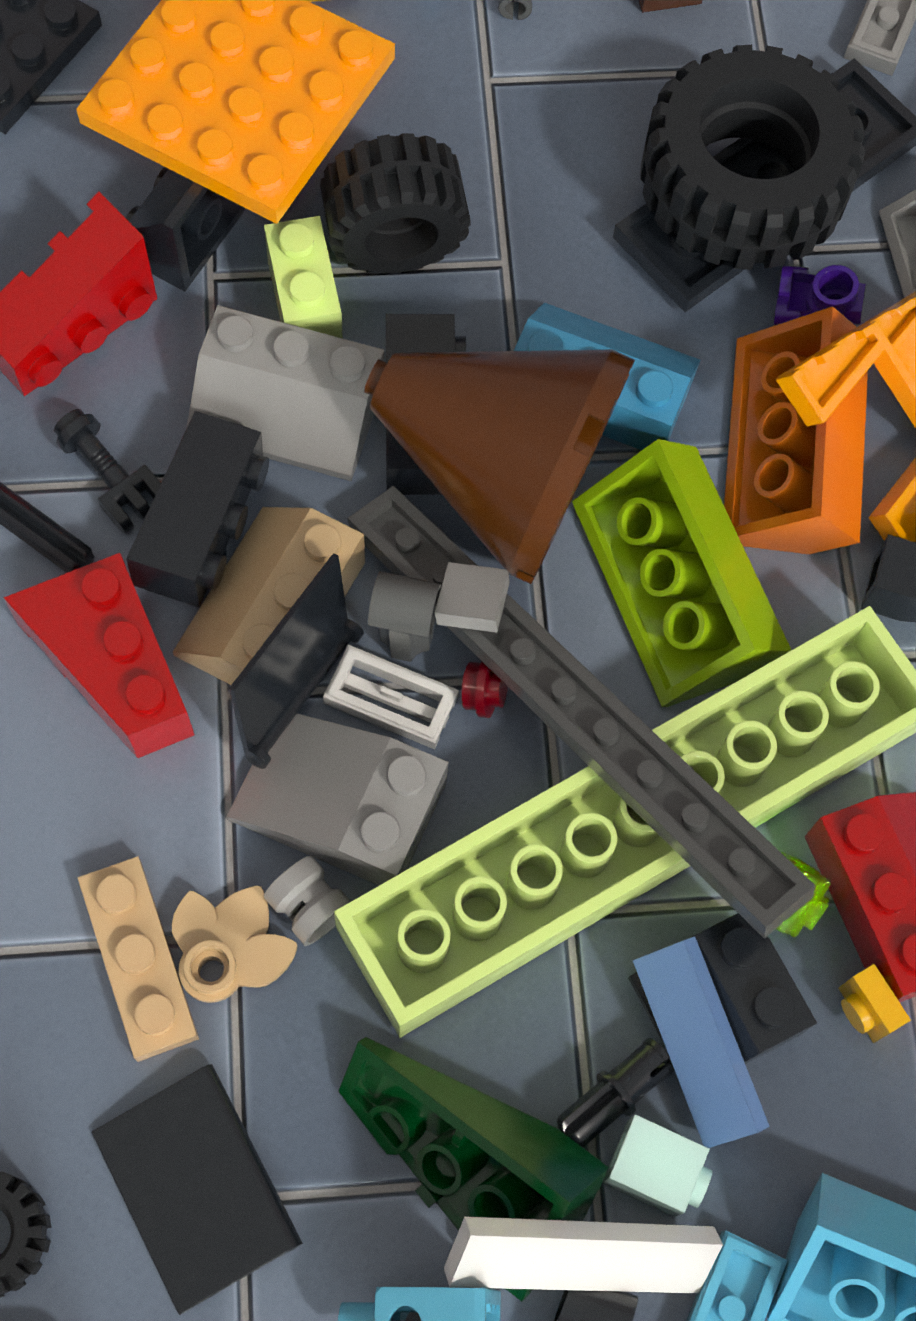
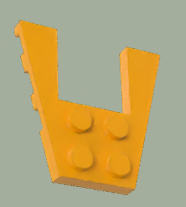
(828, 376)

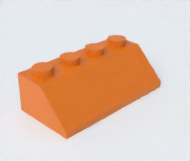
(786, 480)

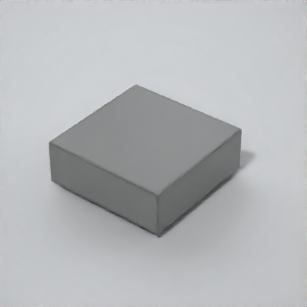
(472, 597)

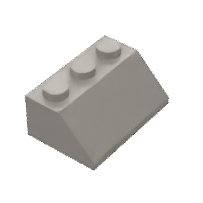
(290, 386)

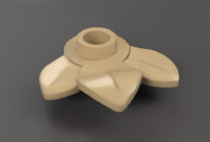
(233, 936)

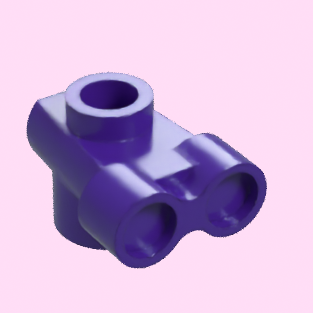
(808, 293)

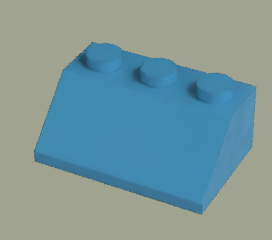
(654, 384)

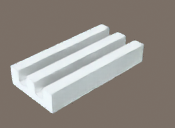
(380, 716)

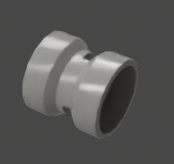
(306, 900)

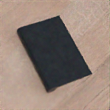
(292, 663)
(196, 1188)

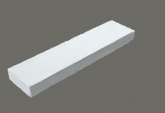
(581, 1255)

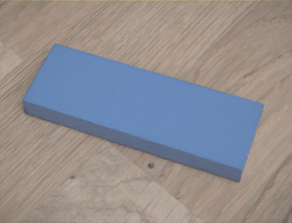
(700, 1043)

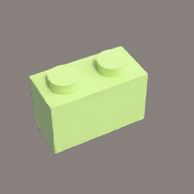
(303, 275)

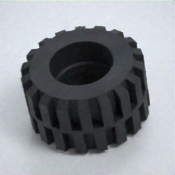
(394, 204)

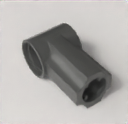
(404, 613)

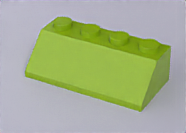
(679, 573)

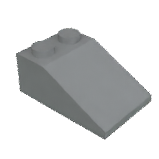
(343, 797)

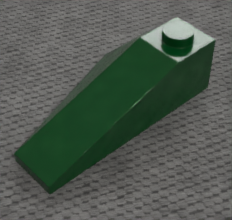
(468, 1146)

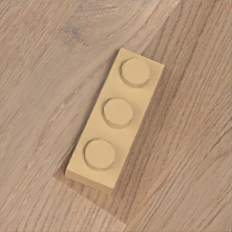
(138, 959)

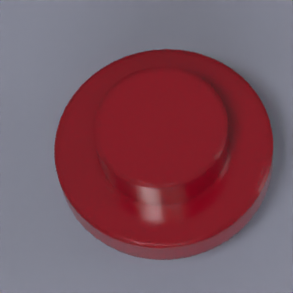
(482, 690)

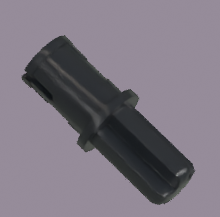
(616, 1093)

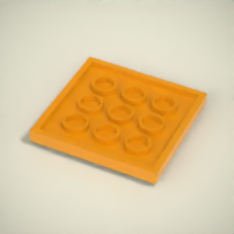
(238, 93)

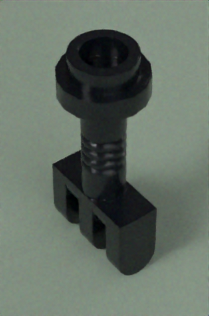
(78, 433)

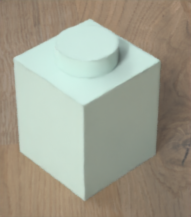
(659, 1167)

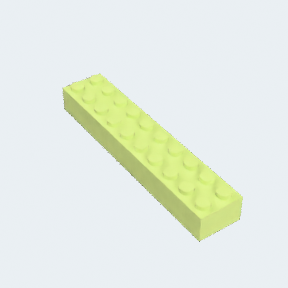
(586, 853)

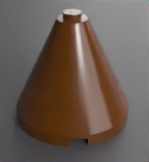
(502, 435)

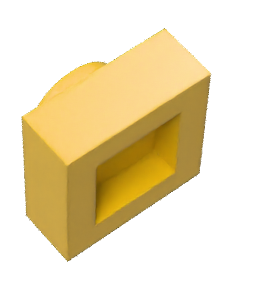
(872, 1004)

